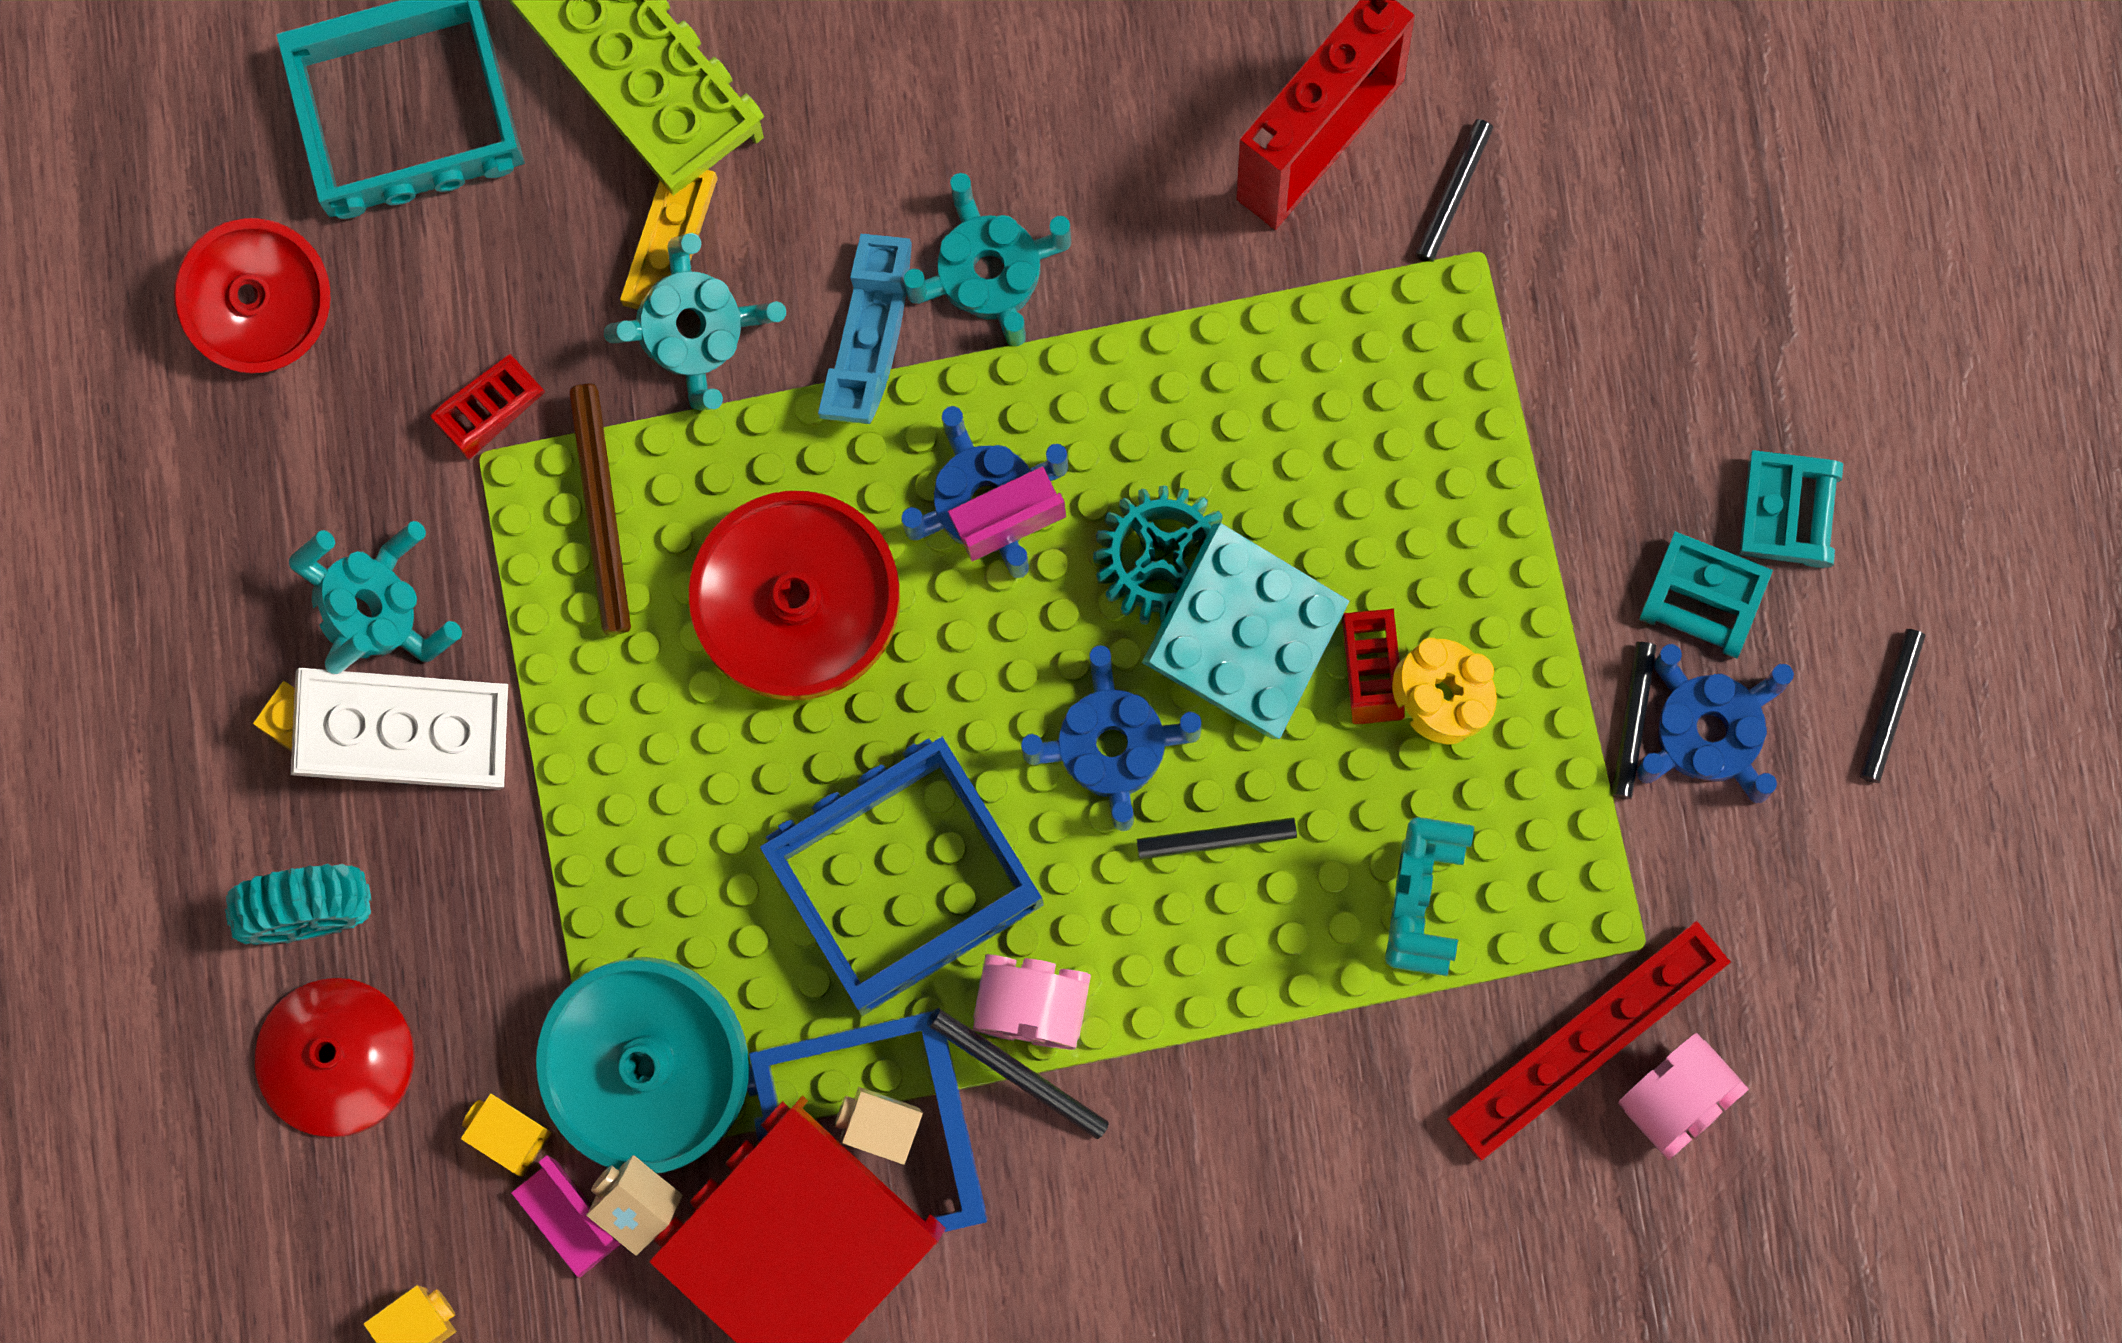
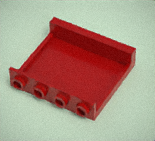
(793, 1238)

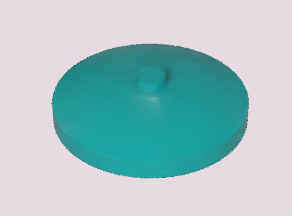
(642, 1064)

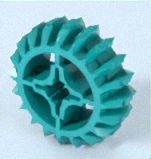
(1138, 520)
(298, 904)

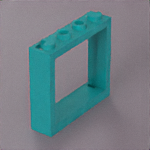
(373, 29)

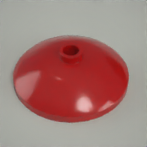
(287, 304)
(369, 1065)

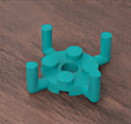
(984, 237)
(718, 315)
(380, 588)
(1424, 843)

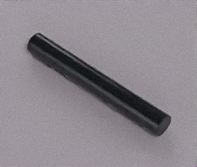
(1454, 190)
(1892, 705)
(1634, 720)
(1216, 838)

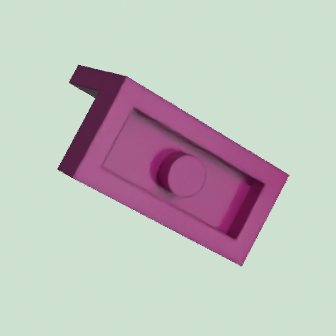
(1007, 513)
(561, 1214)

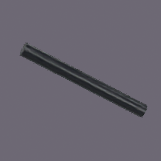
(1017, 1073)

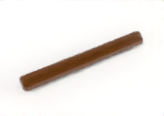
(600, 509)

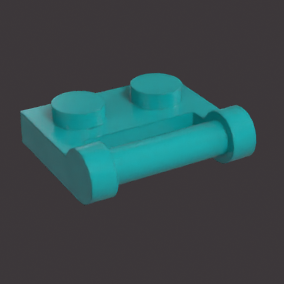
(1774, 504)
(1711, 578)

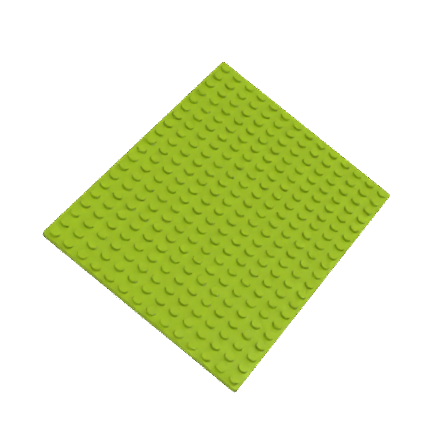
(1328, 422)

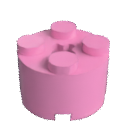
(1031, 1002)
(1682, 1095)

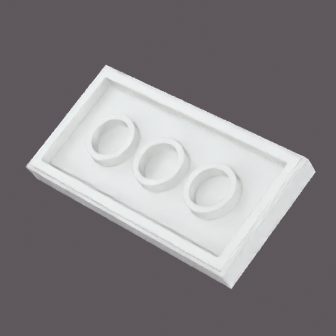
(399, 729)

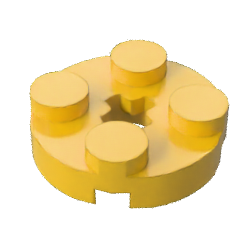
(1463, 672)

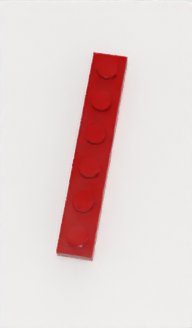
(1588, 1041)

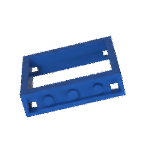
(873, 789)
(945, 1085)

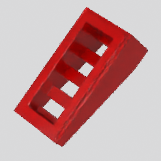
(484, 431)
(1372, 699)

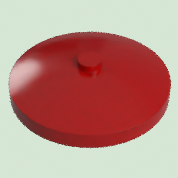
(794, 595)

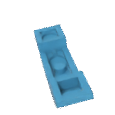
(870, 330)

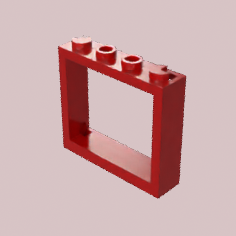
(1324, 108)

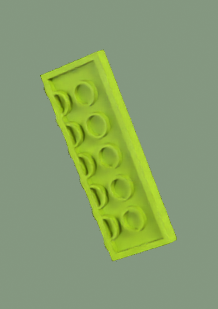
(648, 81)

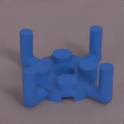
(969, 471)
(1728, 701)
(1106, 711)

